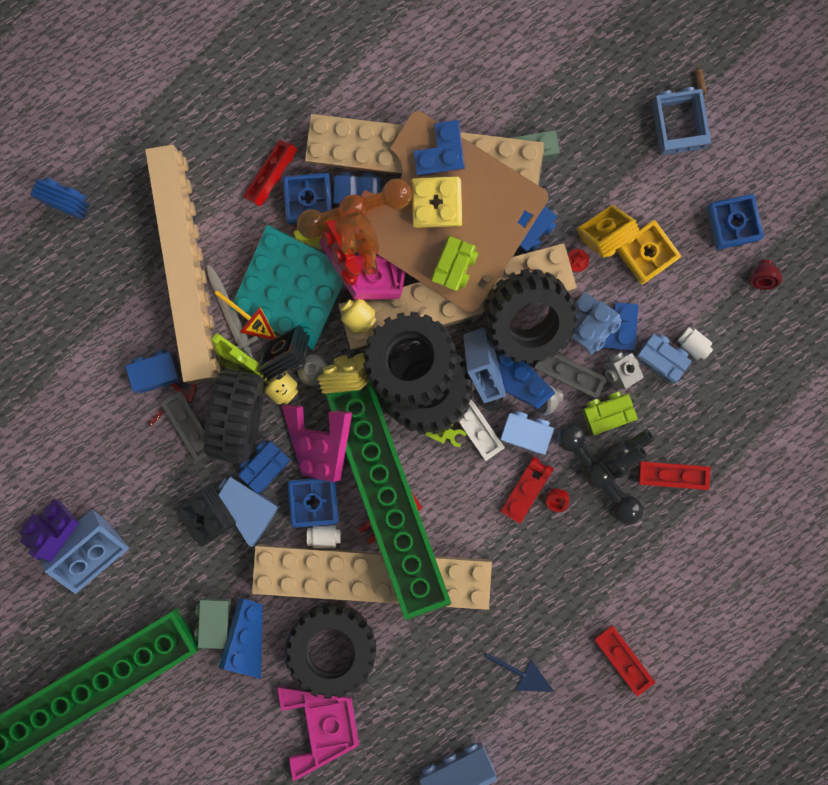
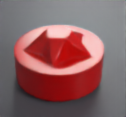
(578, 260)
(557, 500)

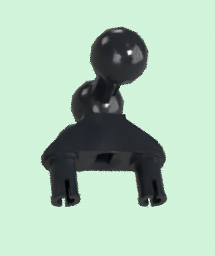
(613, 465)

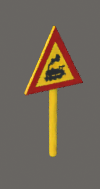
(257, 324)

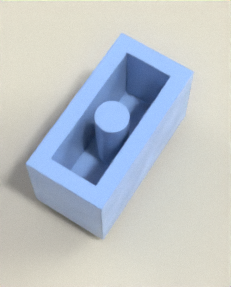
(527, 433)

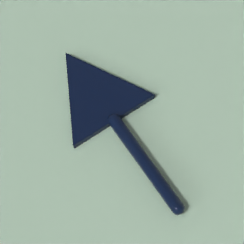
(531, 680)

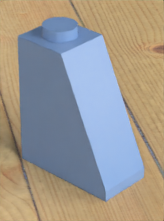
(483, 365)
(248, 508)

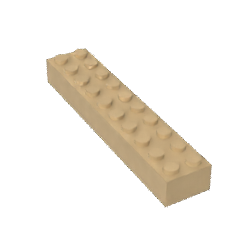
(368, 143)
(182, 264)
(427, 301)
(359, 575)

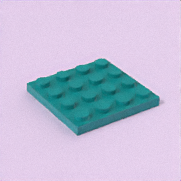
(290, 284)

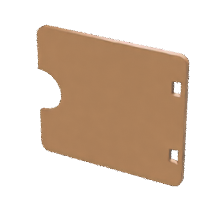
(491, 207)

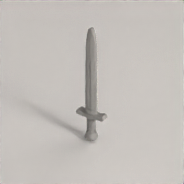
(231, 316)

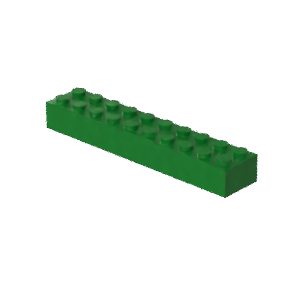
(390, 505)
(94, 686)

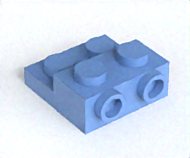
(594, 323)

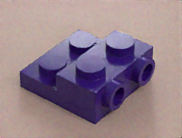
(49, 532)

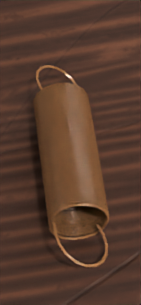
(700, 81)

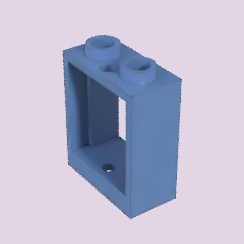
(687, 144)

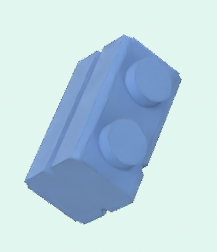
(663, 358)

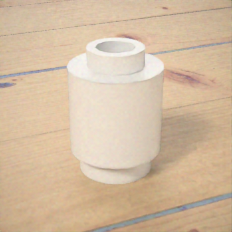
(695, 344)
(323, 536)

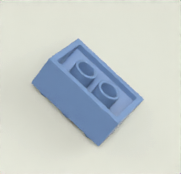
(85, 552)
(466, 768)

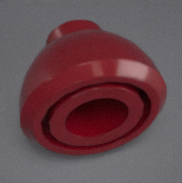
(765, 276)

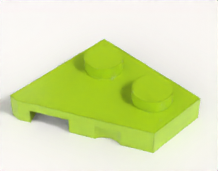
(232, 357)

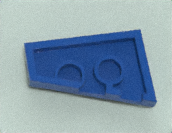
(524, 382)
(244, 640)

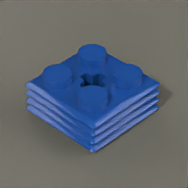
(296, 189)
(62, 199)
(737, 208)
(302, 513)

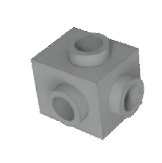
(622, 370)

